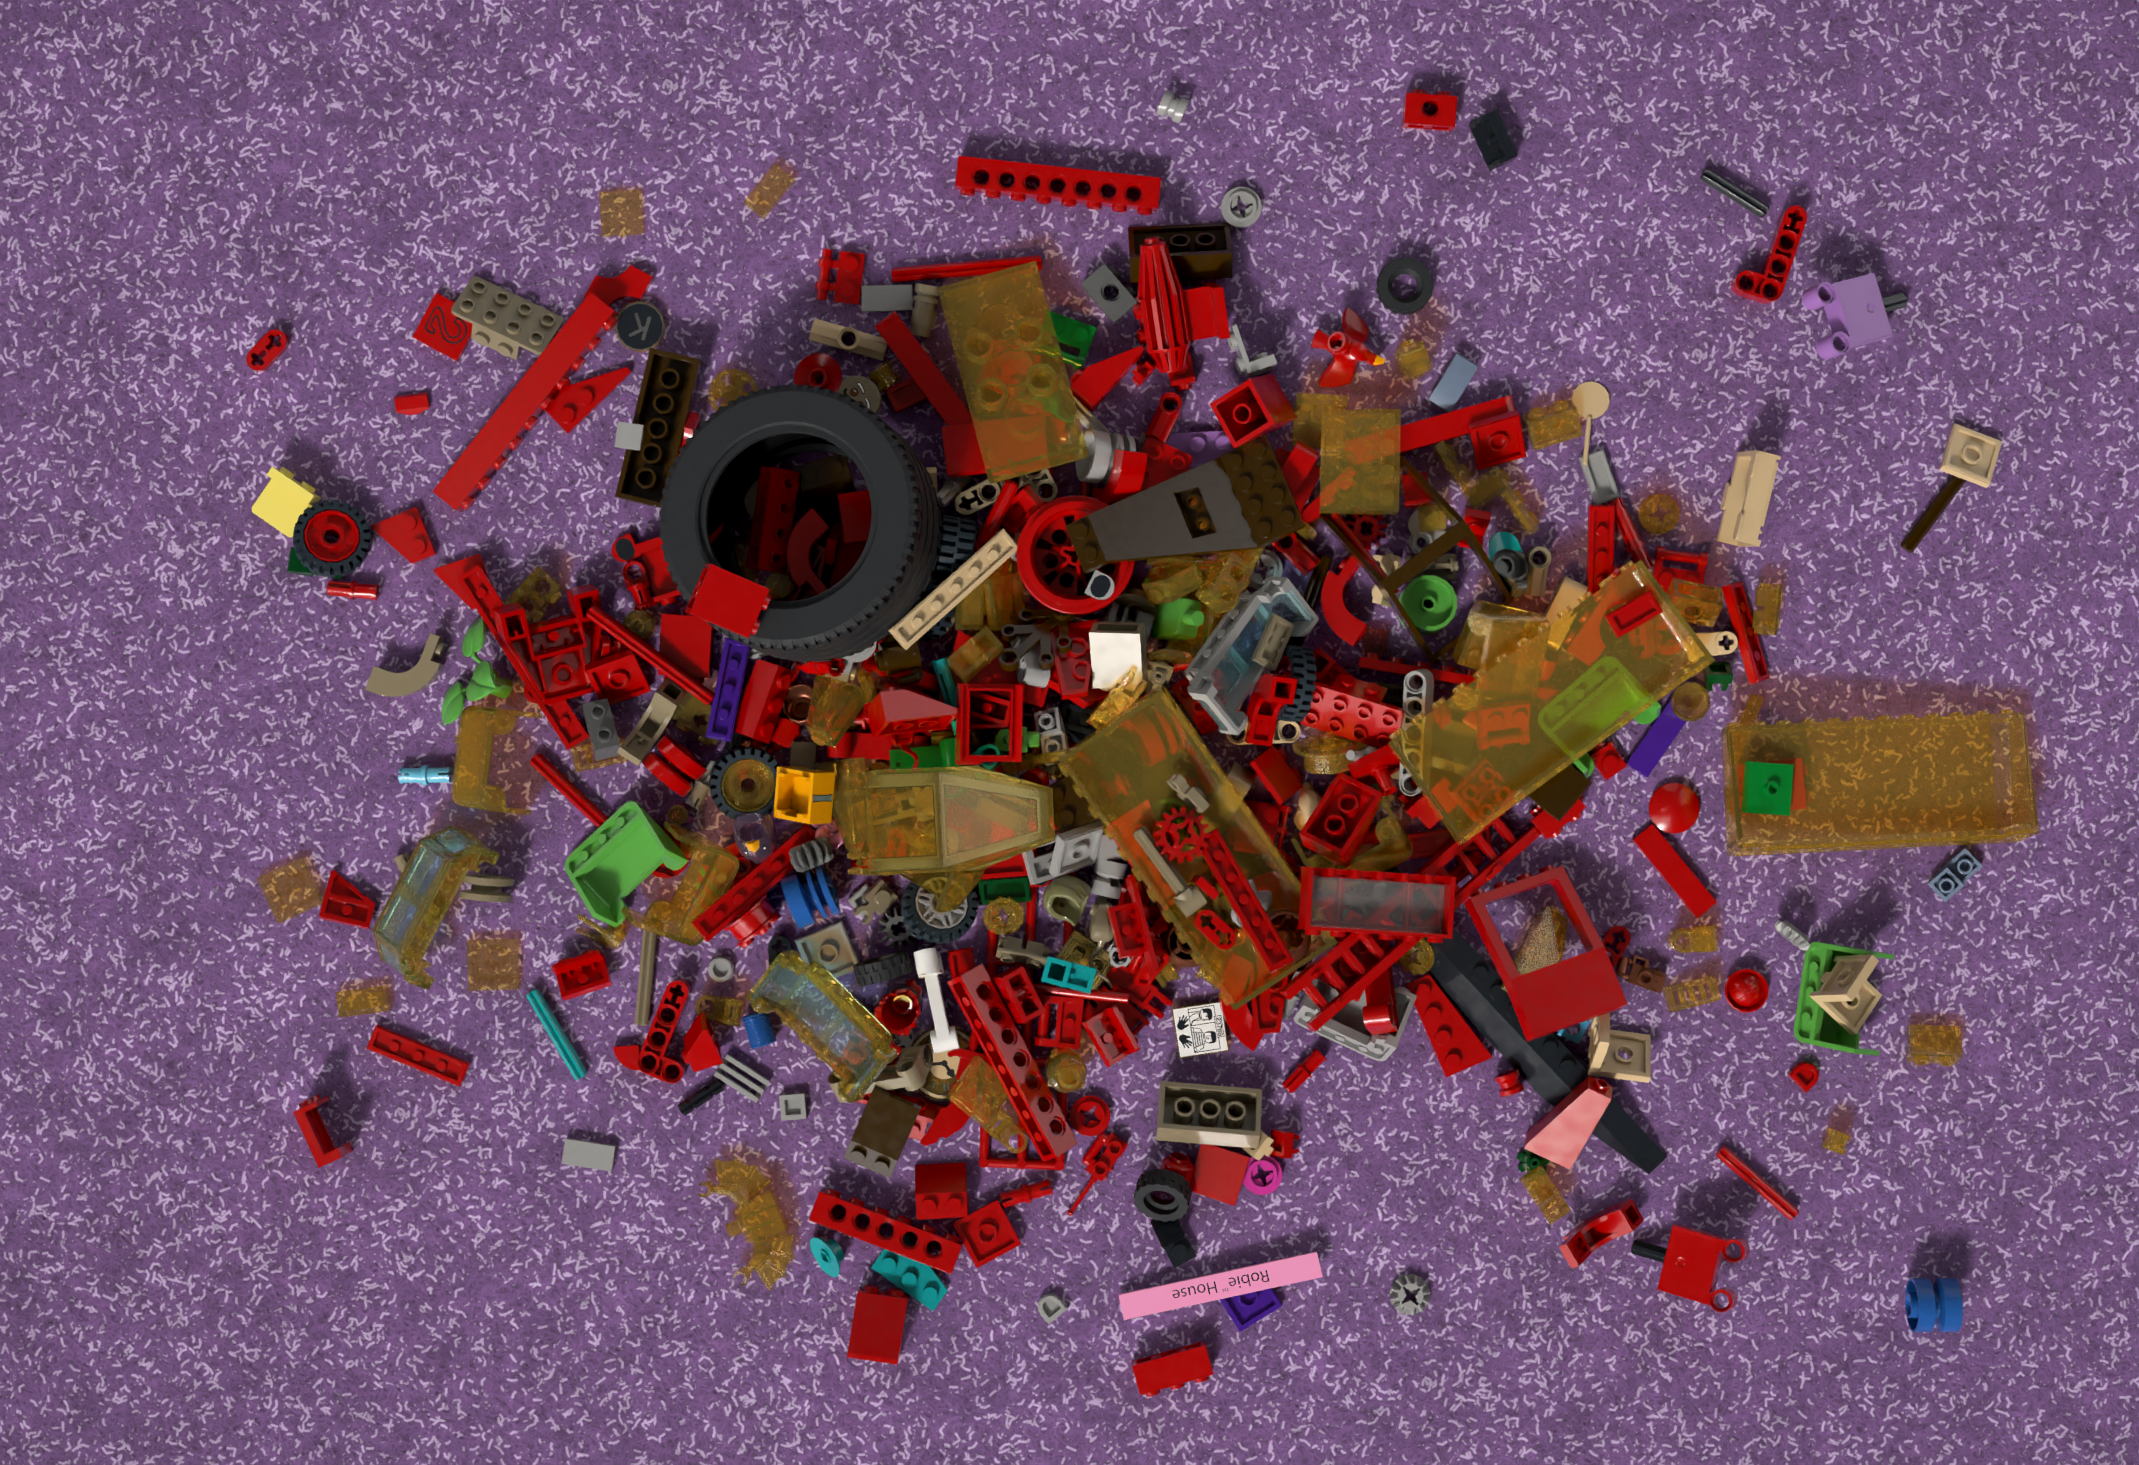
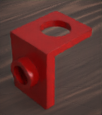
(1413, 493)

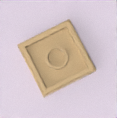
(1970, 455)

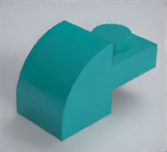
(1068, 974)

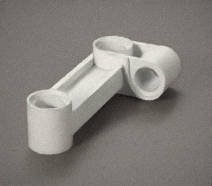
(930, 966)

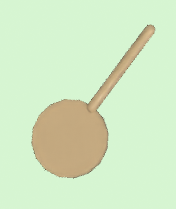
(1591, 402)

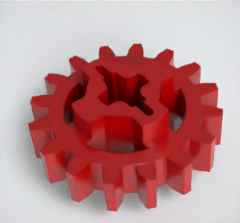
(1191, 839)

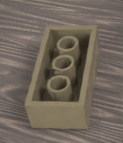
(1209, 1114)

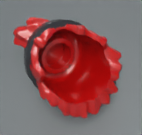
(900, 1008)

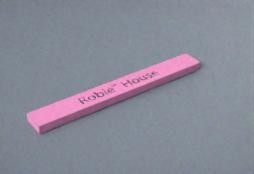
(1220, 1285)

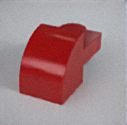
(1326, 668)

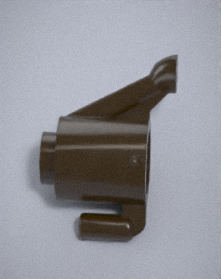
(895, 659)

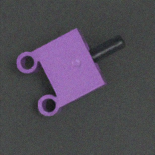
(1853, 312)

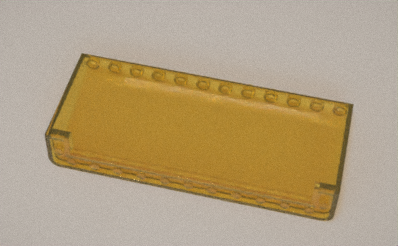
(1546, 704)
(1124, 780)
(1884, 783)

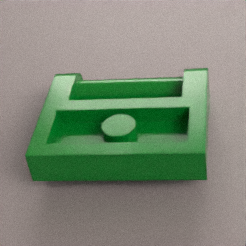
(1075, 335)

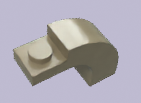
(414, 680)
(653, 722)

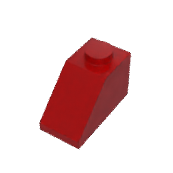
(701, 1045)

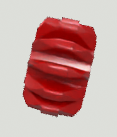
(1374, 530)

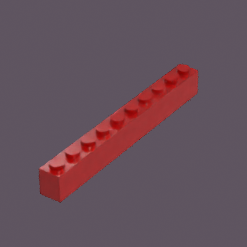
(526, 402)

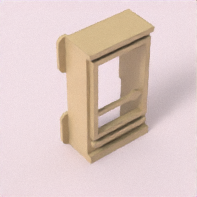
(1747, 498)

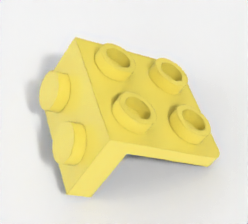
(284, 500)

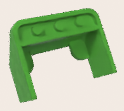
(1812, 1022)

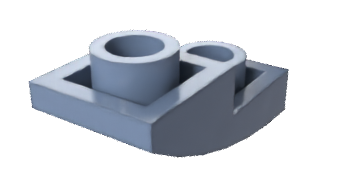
(1453, 382)
(1954, 874)

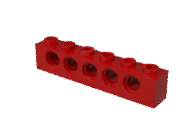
(823, 1214)

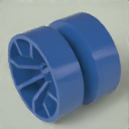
(1933, 1305)

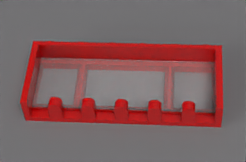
(1376, 904)

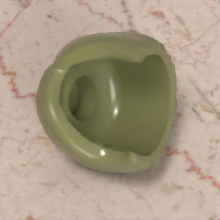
(1066, 898)

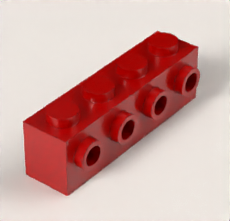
(772, 519)

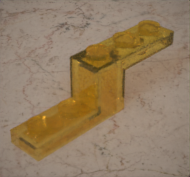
(1486, 487)

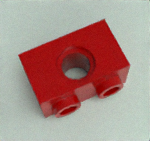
(1416, 118)

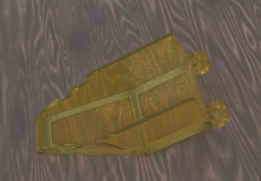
(948, 819)

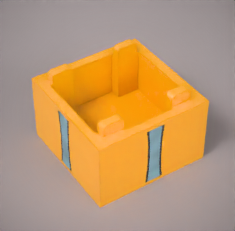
(804, 794)

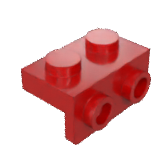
(582, 974)
(1111, 1035)

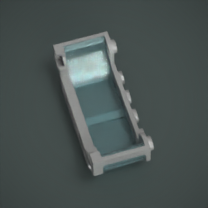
(1223, 667)

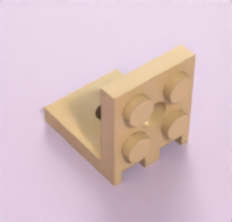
(1848, 983)
(1606, 1045)

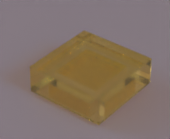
(1431, 518)

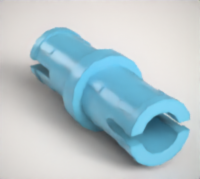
(425, 775)

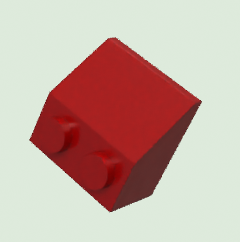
(1275, 774)
(941, 1190)

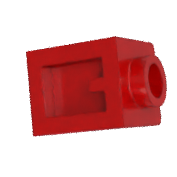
(1183, 378)
(1478, 523)
(1607, 759)

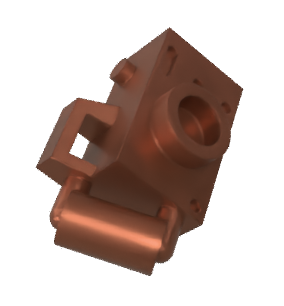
(1641, 975)

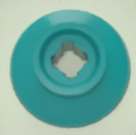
(827, 1254)

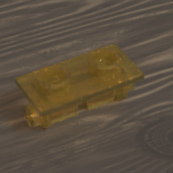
(1768, 620)

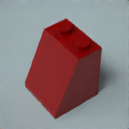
(1253, 410)
(728, 601)
(878, 1324)

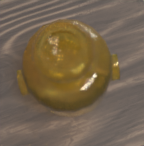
(1065, 1070)

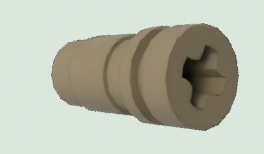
(923, 313)

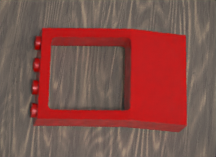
(1562, 991)

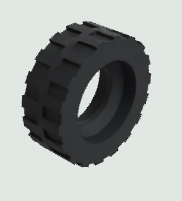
(1418, 272)
(882, 968)
(1161, 1208)

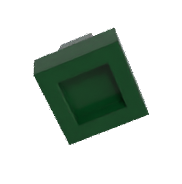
(1718, 673)

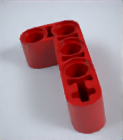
(1775, 253)
(864, 745)
(1381, 1010)
(660, 1024)

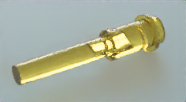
(1030, 761)

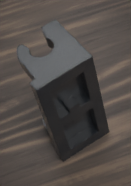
(1493, 140)

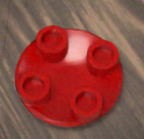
(1674, 808)

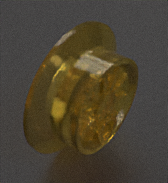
(1326, 752)

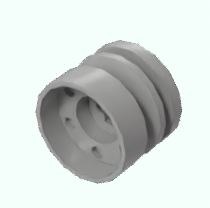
(1101, 455)

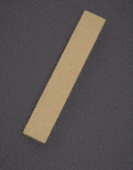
(954, 589)

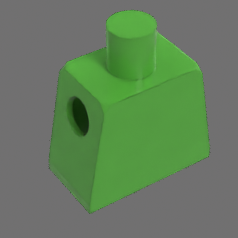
(1178, 619)

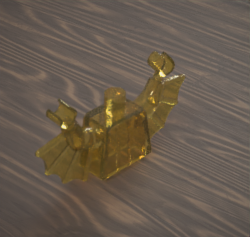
(757, 1218)

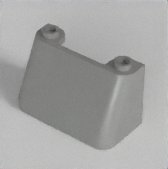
(1348, 1024)

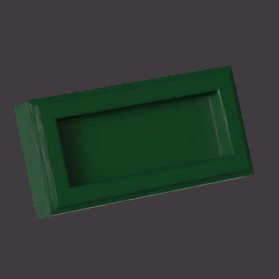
(1016, 887)

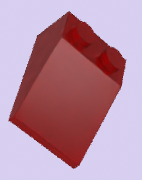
(1100, 378)
(907, 712)
(1341, 819)

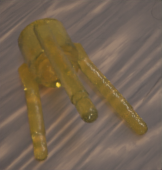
(610, 936)

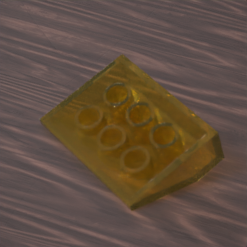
(1360, 461)

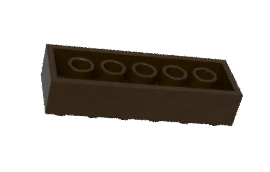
(663, 409)

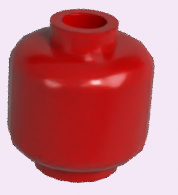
(1179, 1163)

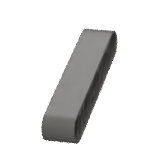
(1411, 694)

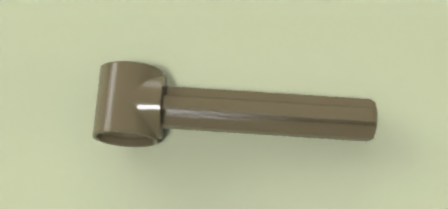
(1187, 896)

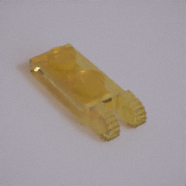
(1116, 701)

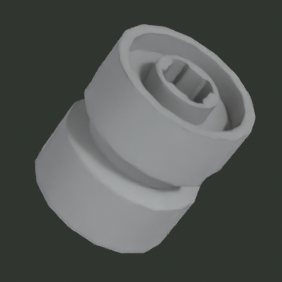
(1108, 878)

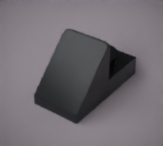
(1173, 1241)

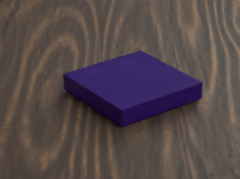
(1251, 1307)

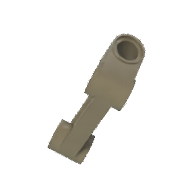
(908, 1072)

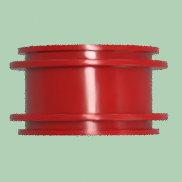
(1032, 569)

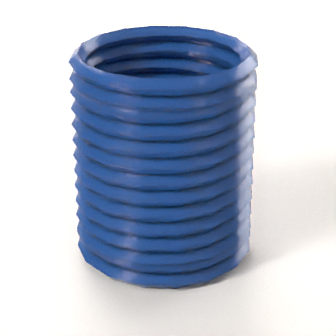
(759, 1029)

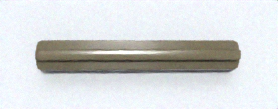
(645, 978)

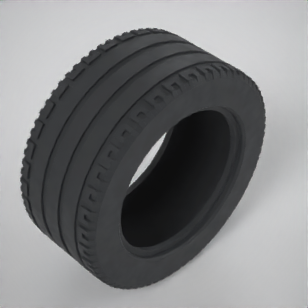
(762, 430)

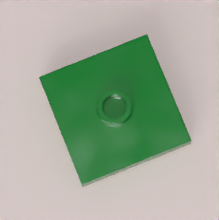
(1767, 788)

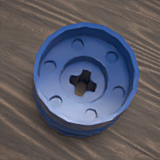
(810, 896)

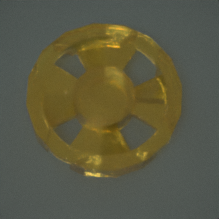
(731, 392)

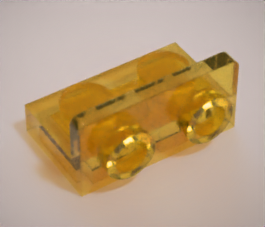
(1553, 424)
(1934, 1044)

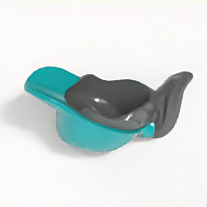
(1509, 562)

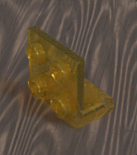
(1308, 410)

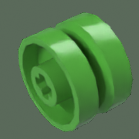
(1441, 602)

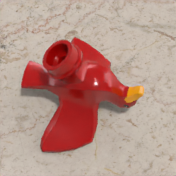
(1346, 349)

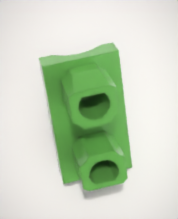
(1029, 739)

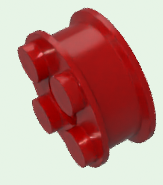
(753, 921)

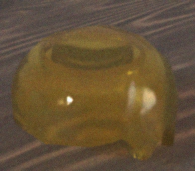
(1690, 701)

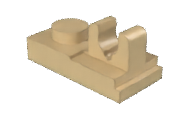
(1389, 564)

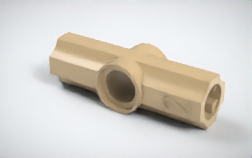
(832, 334)

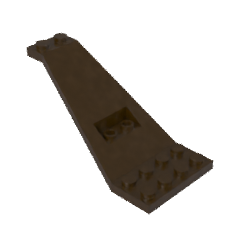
(1237, 494)

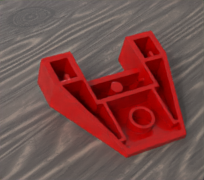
(555, 649)

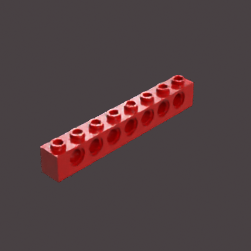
(970, 166)
(1012, 1075)

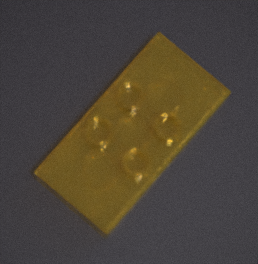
(1013, 372)

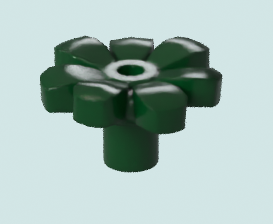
(1527, 1160)

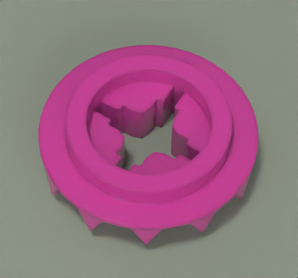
(1272, 1180)

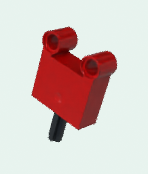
(1693, 1264)

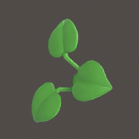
(484, 679)

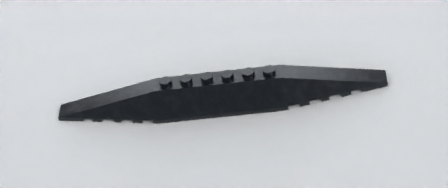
(1542, 1061)

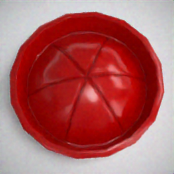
(1746, 990)

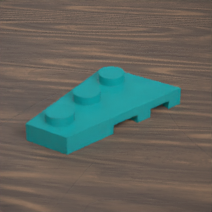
(911, 1276)

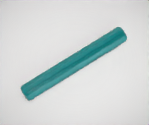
(556, 1034)

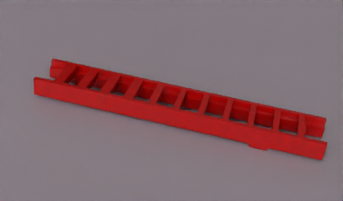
(1384, 960)

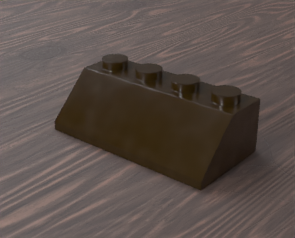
(1195, 249)

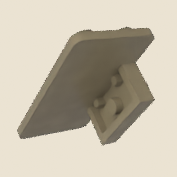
(505, 319)

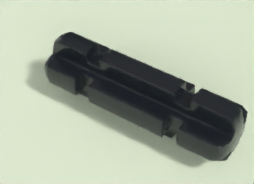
(701, 1097)

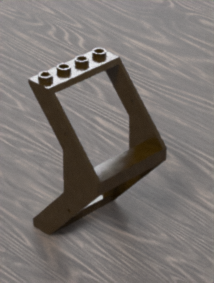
(1421, 560)

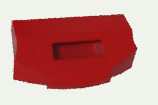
(412, 403)

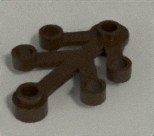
(1038, 633)

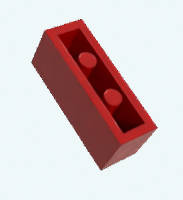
(763, 700)
(1172, 1368)

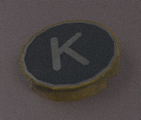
(640, 326)

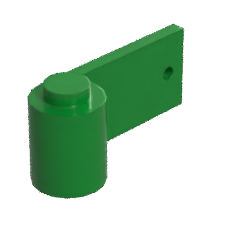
(929, 756)

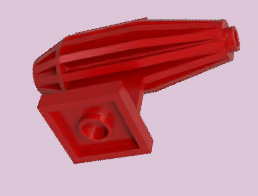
(1173, 315)

